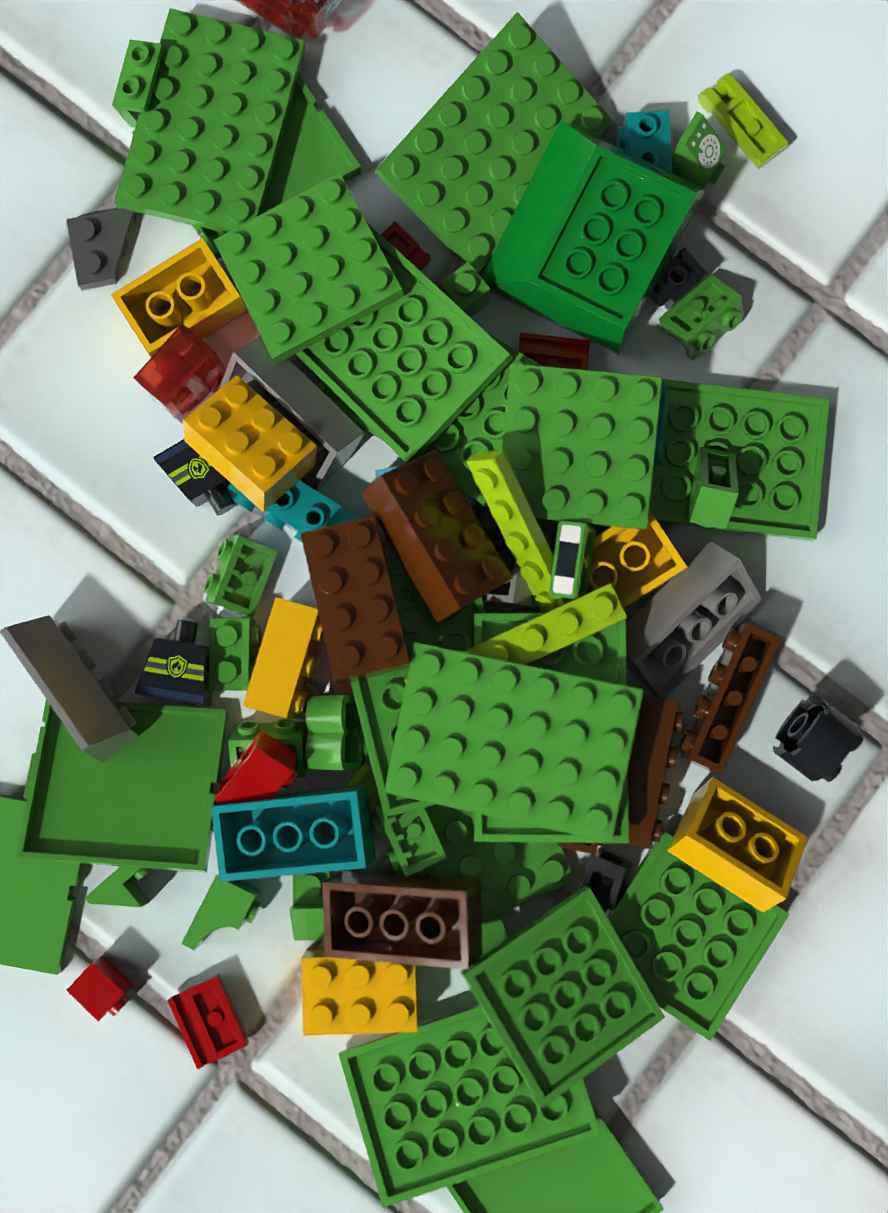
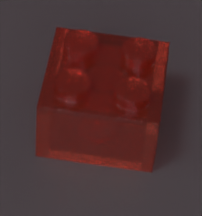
(181, 373)

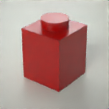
(101, 989)

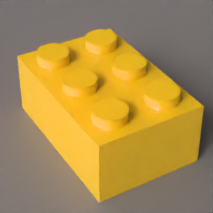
(180, 290)
(249, 443)
(633, 561)
(285, 660)
(738, 845)
(357, 996)

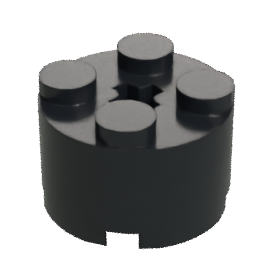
(817, 739)

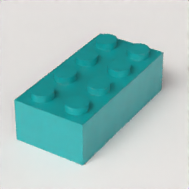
(294, 834)

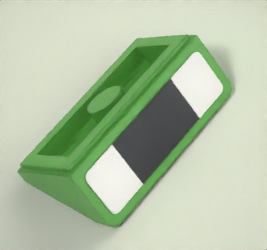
(572, 559)

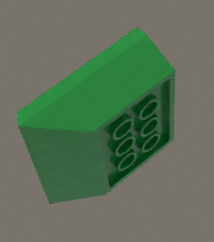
(591, 237)

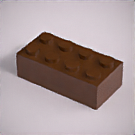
(436, 534)
(355, 600)
(403, 919)

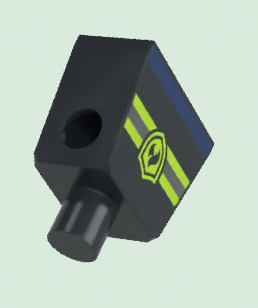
(195, 477)
(177, 668)

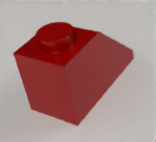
(258, 772)

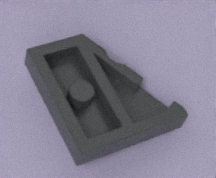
(99, 245)

